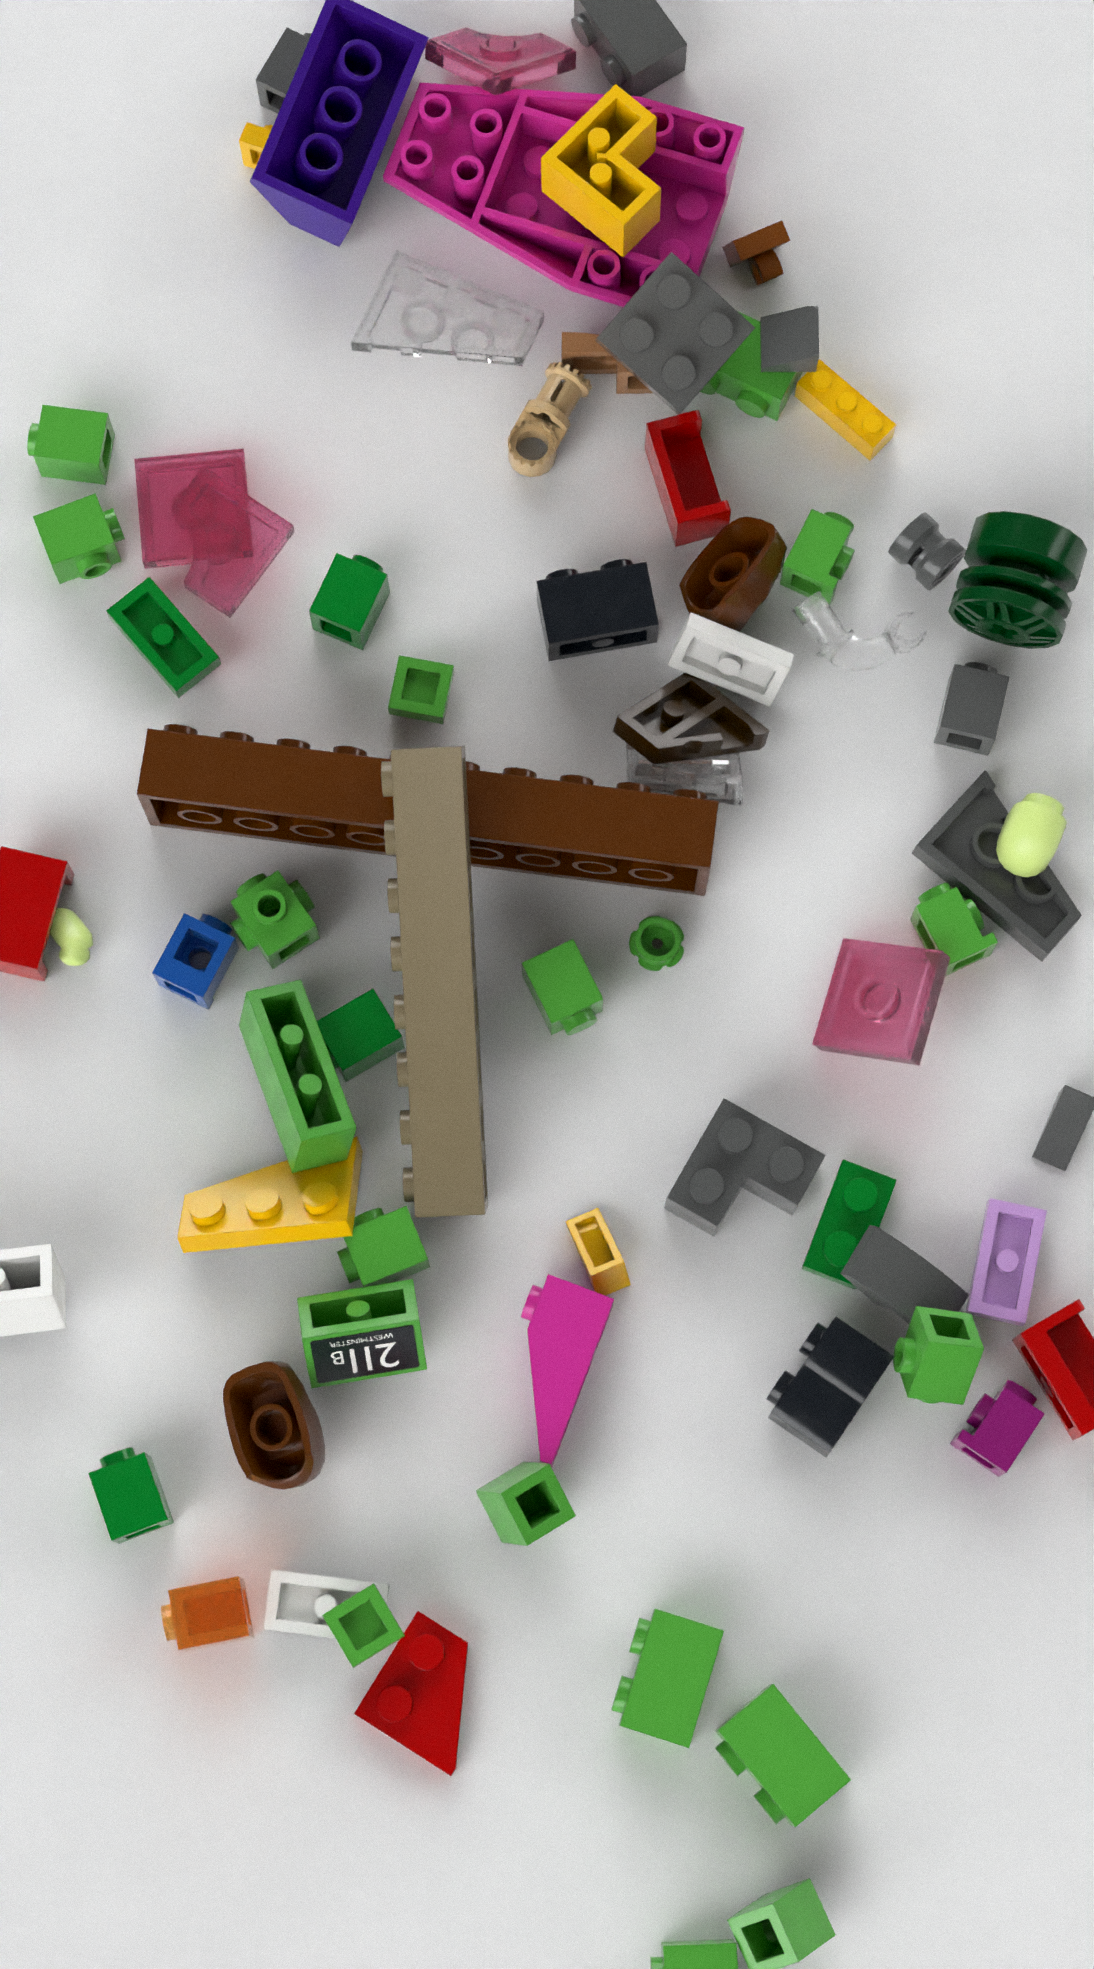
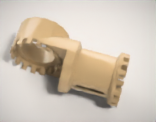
(547, 417)

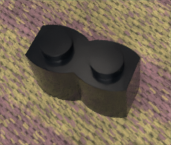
(829, 1385)

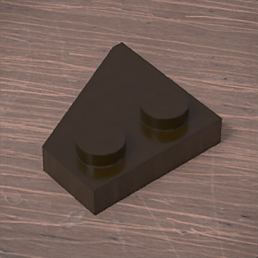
(687, 723)

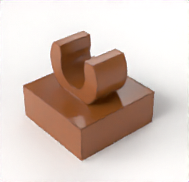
(759, 251)

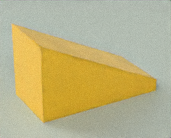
(598, 1252)

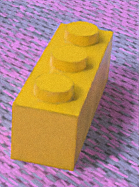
(845, 410)

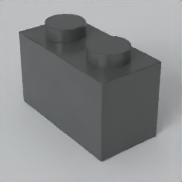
(633, 40)

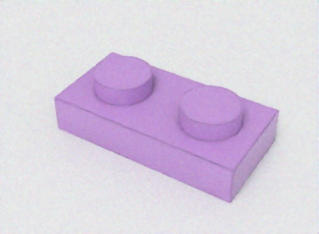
(1006, 1262)

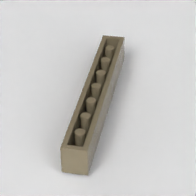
(438, 981)

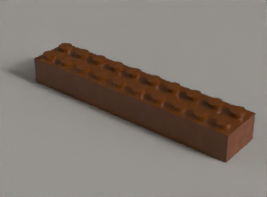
(513, 816)

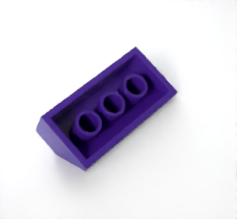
(337, 118)

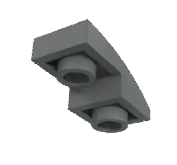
(899, 1276)

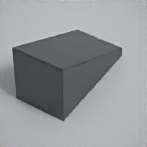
(1064, 1127)

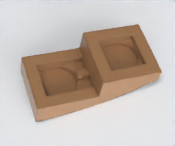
(589, 357)

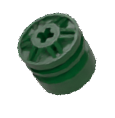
(1018, 580)

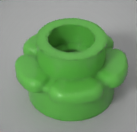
(664, 930)

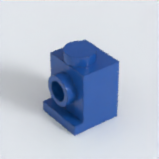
(189, 938)

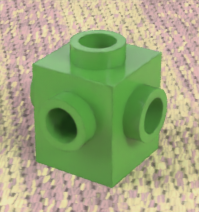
(278, 935)

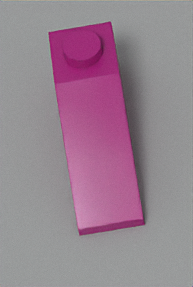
(562, 1345)

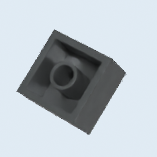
(675, 333)

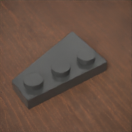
(964, 855)

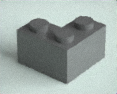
(739, 1154)

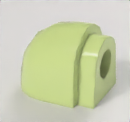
(1031, 835)

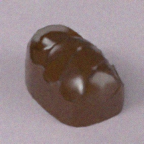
(734, 572)
(273, 1426)

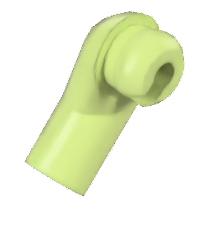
(72, 937)

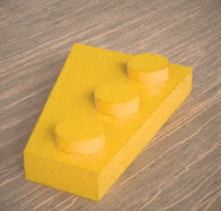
(273, 1206)

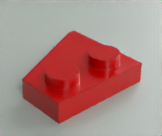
(421, 1693)

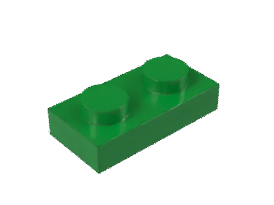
(163, 637)
(853, 1204)

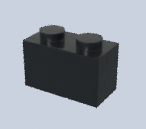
(597, 609)

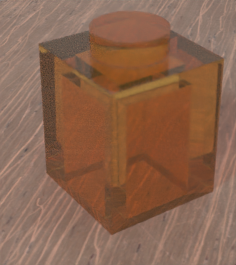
(208, 1614)

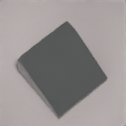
(790, 340)

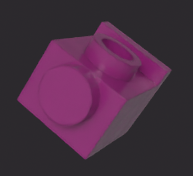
(1000, 1428)

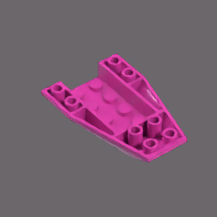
(481, 168)

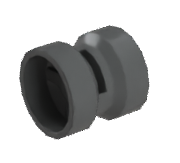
(927, 551)

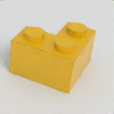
(597, 174)

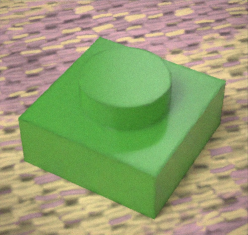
(421, 689)
(363, 1625)

